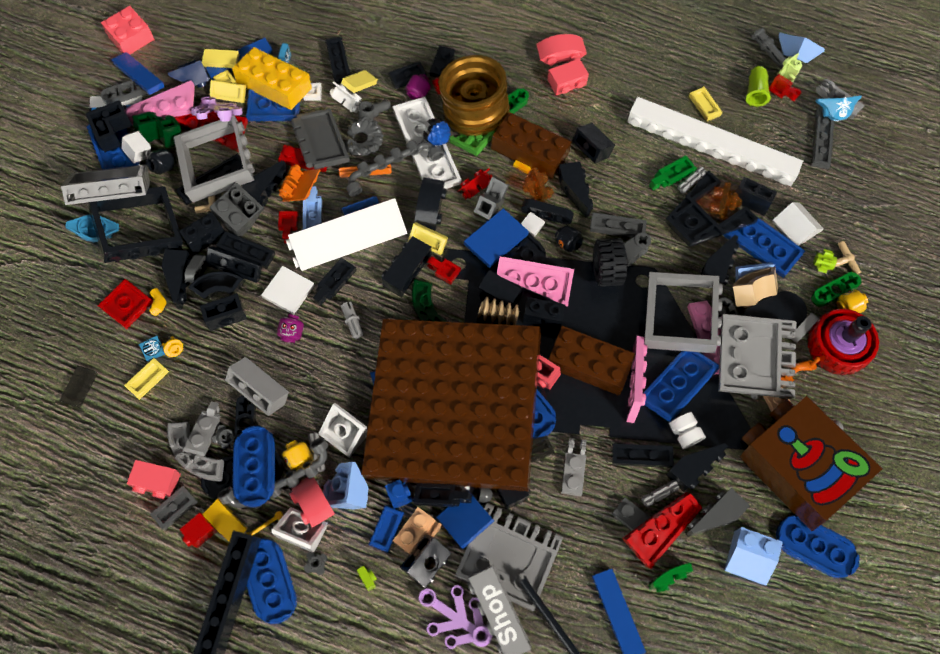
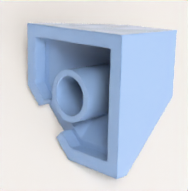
(795, 44)
(347, 488)

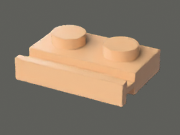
(414, 530)

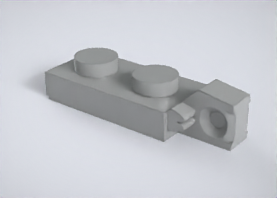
(204, 430)

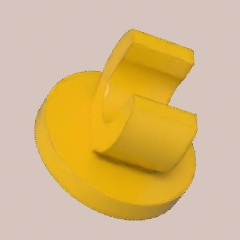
(172, 347)

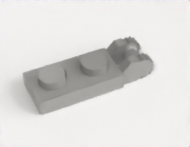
(829, 90)
(574, 469)

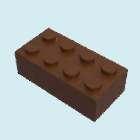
(530, 144)
(591, 360)

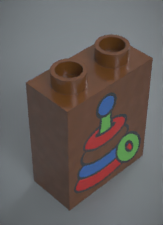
(808, 461)

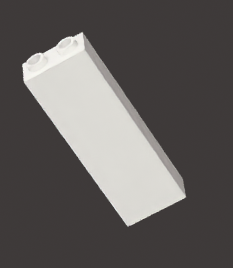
(346, 234)

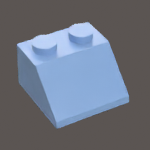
(753, 555)

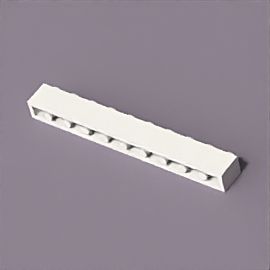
(715, 141)

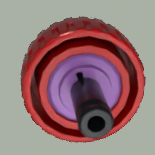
(843, 341)

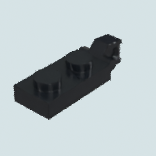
(334, 281)
(440, 495)

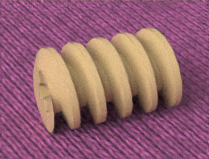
(498, 312)

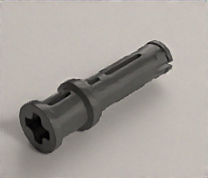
(767, 44)

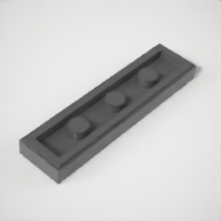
(822, 140)

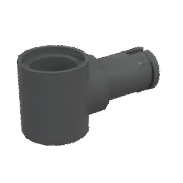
(372, 110)

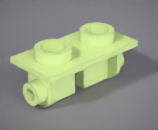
(791, 68)

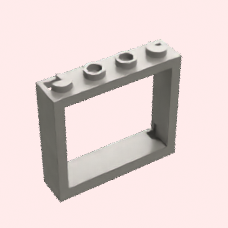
(205, 134)
(105, 184)
(680, 343)

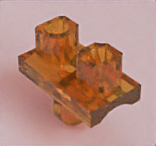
(535, 185)
(724, 193)

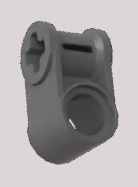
(637, 247)

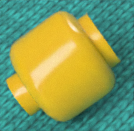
(853, 300)
(296, 454)

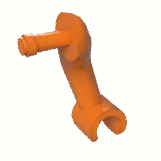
(802, 366)

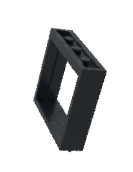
(141, 249)

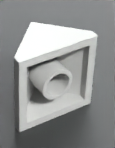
(797, 223)
(343, 430)
(294, 530)

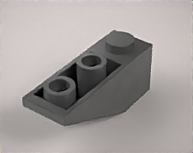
(723, 512)

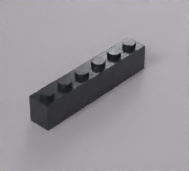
(227, 594)

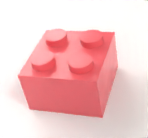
(127, 30)

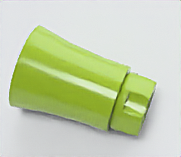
(758, 88)

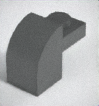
(493, 198)

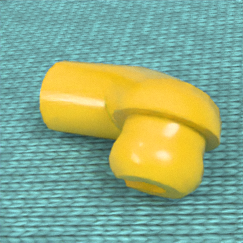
(159, 302)

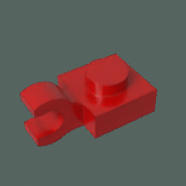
(782, 86)
(287, 223)
(444, 270)

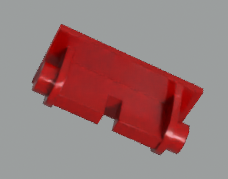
(470, 187)

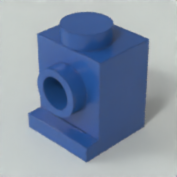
(398, 494)

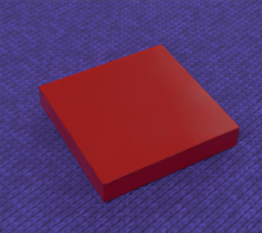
(125, 304)

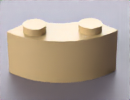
(755, 286)

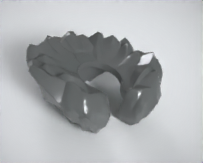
(374, 139)

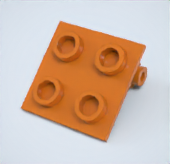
(298, 184)

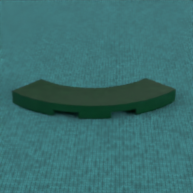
(423, 303)

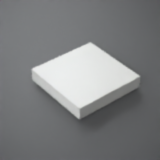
(288, 290)

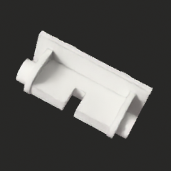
(341, 92)

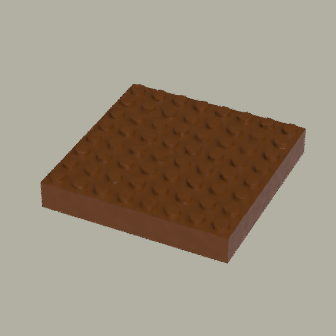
(453, 404)

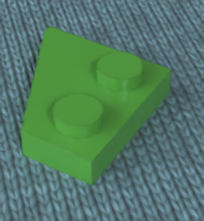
(472, 143)

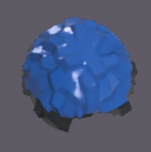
(438, 132)

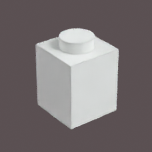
(135, 147)

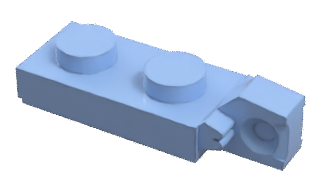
(312, 209)

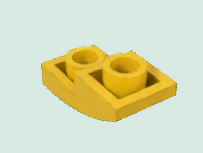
(223, 519)

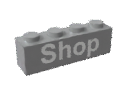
(499, 611)

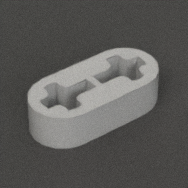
(805, 326)

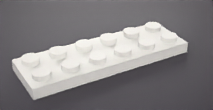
(412, 119)

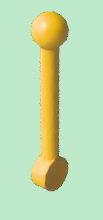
(278, 515)

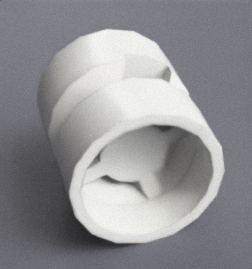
(687, 430)

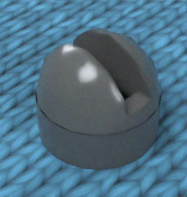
(484, 495)

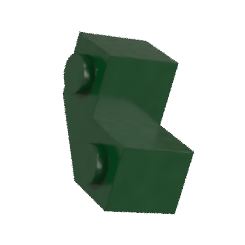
(156, 127)

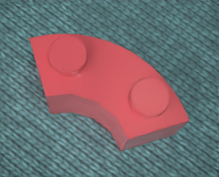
(561, 49)
(312, 502)

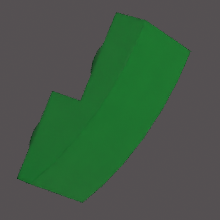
(665, 580)

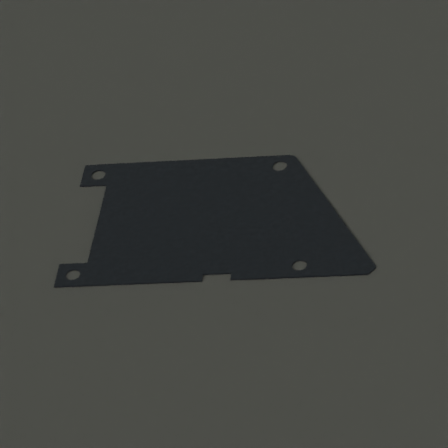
(616, 318)

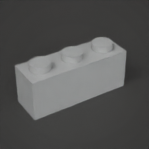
(256, 386)

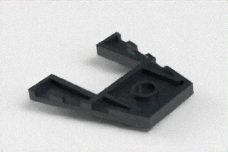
(695, 225)

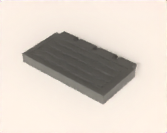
(319, 139)

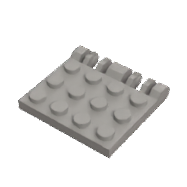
(754, 356)
(512, 556)

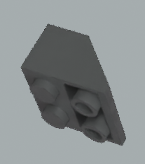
(236, 210)

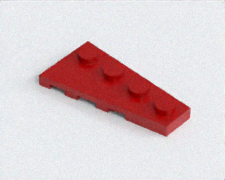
(191, 122)
(657, 533)

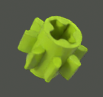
(825, 261)

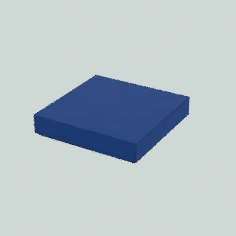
(465, 521)

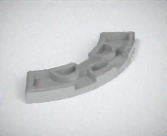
(196, 464)

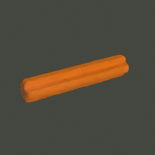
(346, 171)

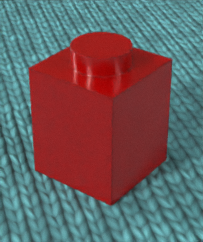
(197, 531)

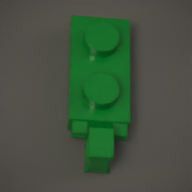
(672, 173)

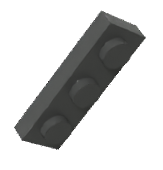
(617, 225)

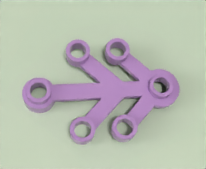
(223, 110)
(458, 619)

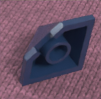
(191, 71)

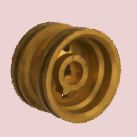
(474, 94)

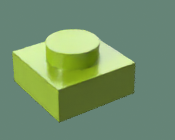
(367, 577)

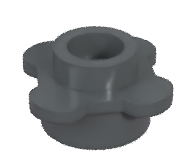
(228, 437)
(319, 568)

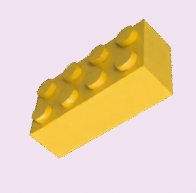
(272, 78)

